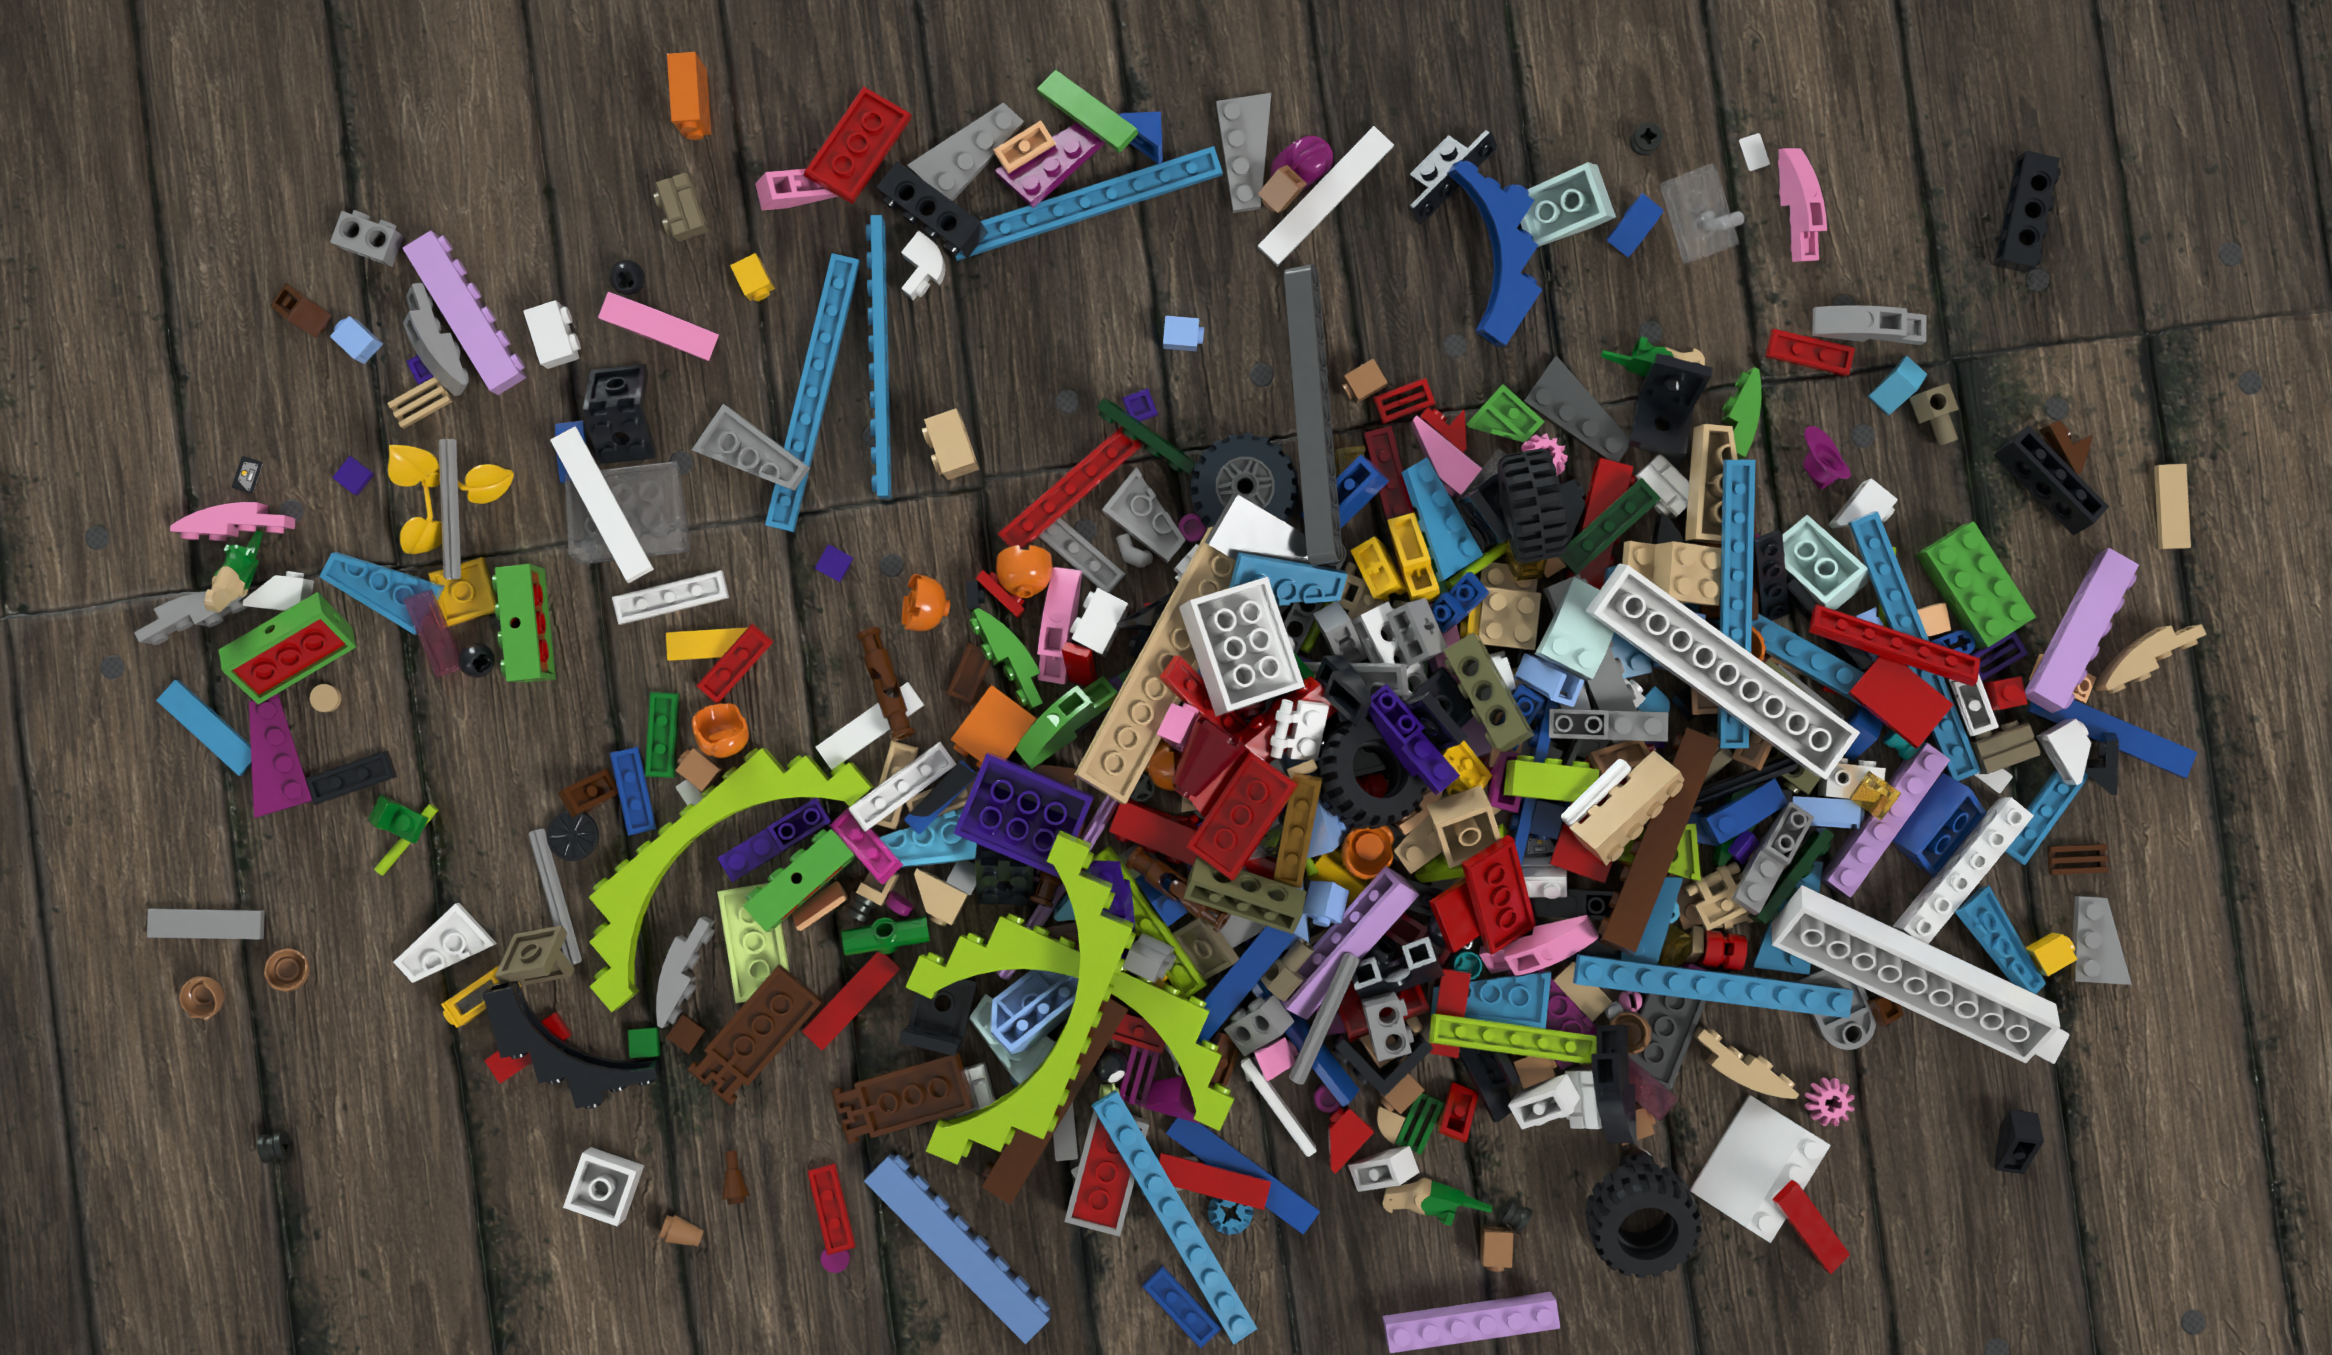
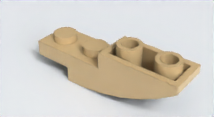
(2142, 655)
(1750, 1072)

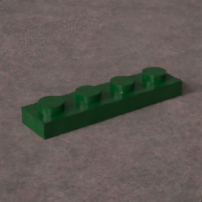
(1135, 429)
(1609, 526)
(1800, 867)

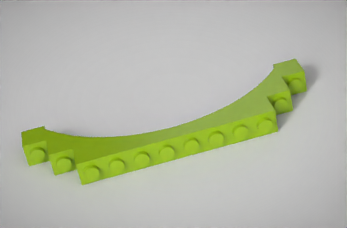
(628, 893)
(1171, 1015)
(1035, 1100)

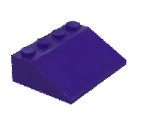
(1020, 812)

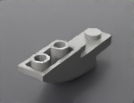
(1869, 322)
(434, 349)
(181, 614)
(1608, 725)
(1771, 857)
(675, 980)

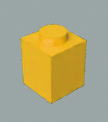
(753, 278)
(2052, 953)

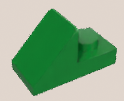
(397, 819)

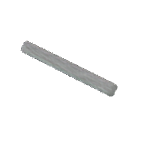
(449, 509)
(554, 893)
(1324, 1018)

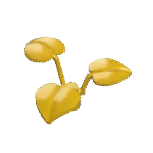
(411, 465)

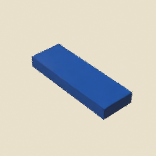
(633, 791)
(1181, 1306)

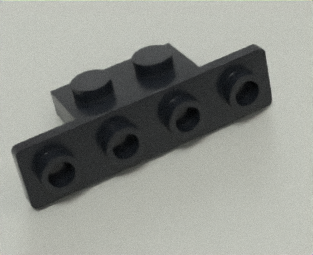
(1433, 176)
(1771, 575)
(1490, 1076)

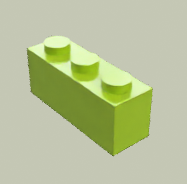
(1548, 779)

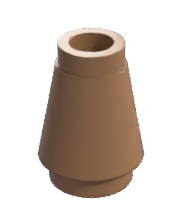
(680, 1231)

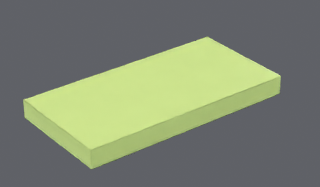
(749, 948)

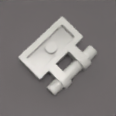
(1306, 731)

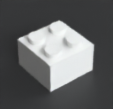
(1099, 622)
(603, 1186)

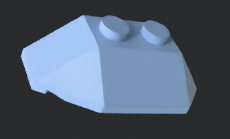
(1031, 1009)

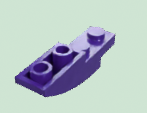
(1408, 743)
(774, 840)
(1122, 902)

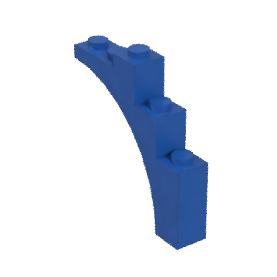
(1511, 249)

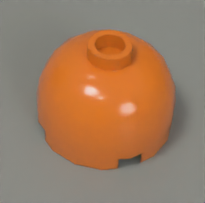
(1024, 571)
(924, 604)
(1163, 765)

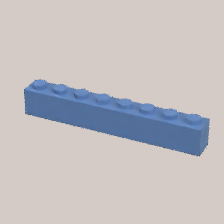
(959, 1247)

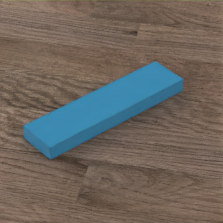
(207, 726)
(2047, 809)

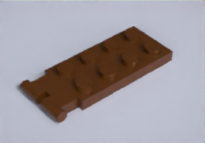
(755, 1033)
(904, 1098)

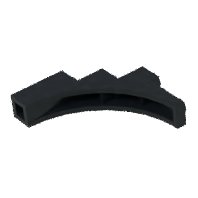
(588, 1076)

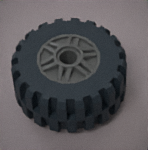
(1245, 461)

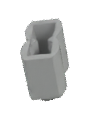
(1150, 958)

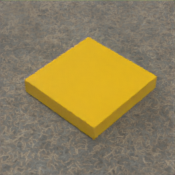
(468, 596)

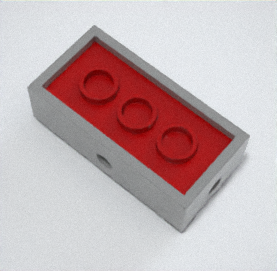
(1102, 1182)

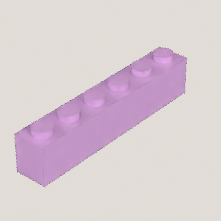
(464, 312)
(2081, 630)
(1869, 842)
(1360, 930)
(1471, 1322)

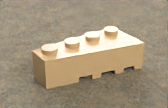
(1704, 511)
(1628, 808)

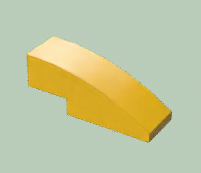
(1413, 558)

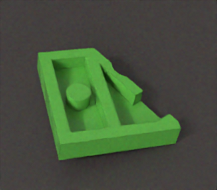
(1506, 417)

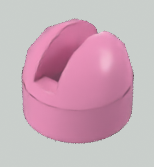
(1625, 1002)

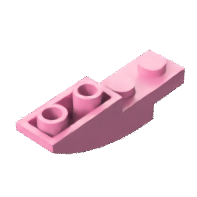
(1807, 210)
(229, 519)
(1057, 620)
(1544, 948)

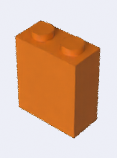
(689, 95)
(993, 727)

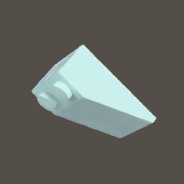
(1568, 205)
(1822, 564)
(1575, 637)

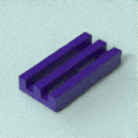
(2015, 644)

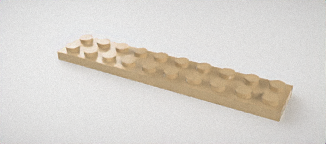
(1132, 723)

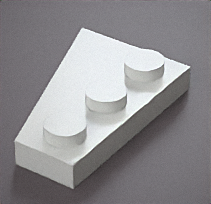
(444, 944)

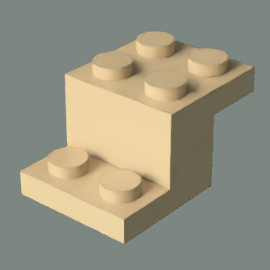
(1680, 569)
(1509, 610)

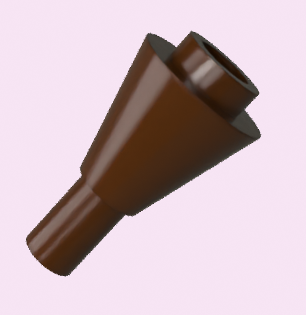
(734, 1185)

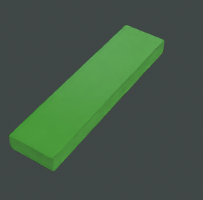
(1087, 111)

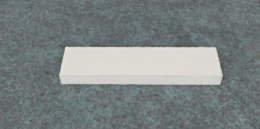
(670, 597)
(863, 730)
(902, 786)
(1278, 1105)

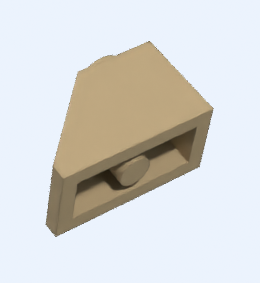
(939, 898)

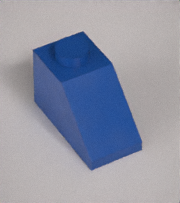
(1167, 908)

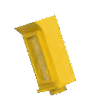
(469, 1002)

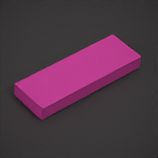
(867, 847)

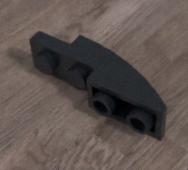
(1577, 903)
(1611, 1084)

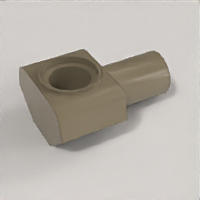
(1940, 418)
(1283, 974)

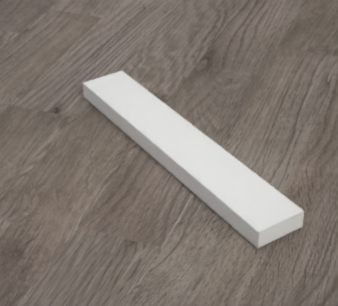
(1325, 196)
(602, 504)

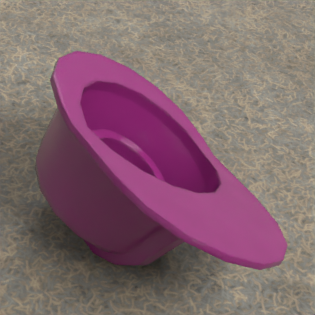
(1307, 157)
(1823, 460)

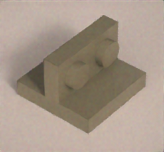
(1206, 948)
(535, 957)

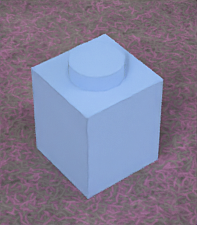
(1182, 333)
(356, 339)
(1325, 903)

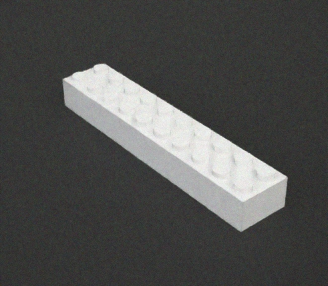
(1722, 671)
(1914, 974)

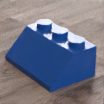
(1939, 824)

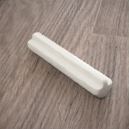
(1596, 792)

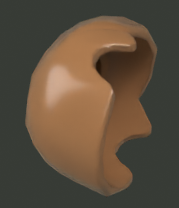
(286, 970)
(201, 997)
(1638, 1030)

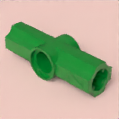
(870, 937)

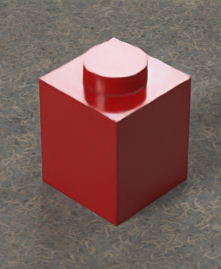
(2005, 693)

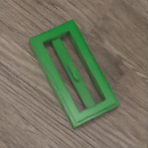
(1429, 1127)

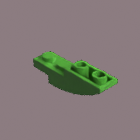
(1744, 410)
(1003, 645)
(1058, 723)

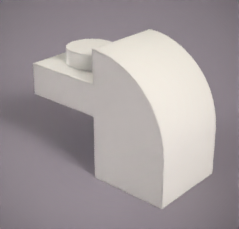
(929, 263)

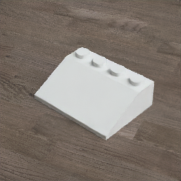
(1241, 646)
(1755, 1163)

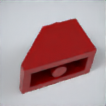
(1345, 1136)

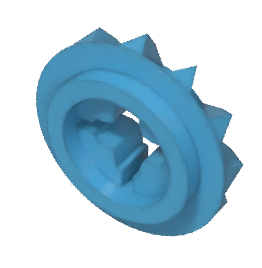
(1232, 1225)

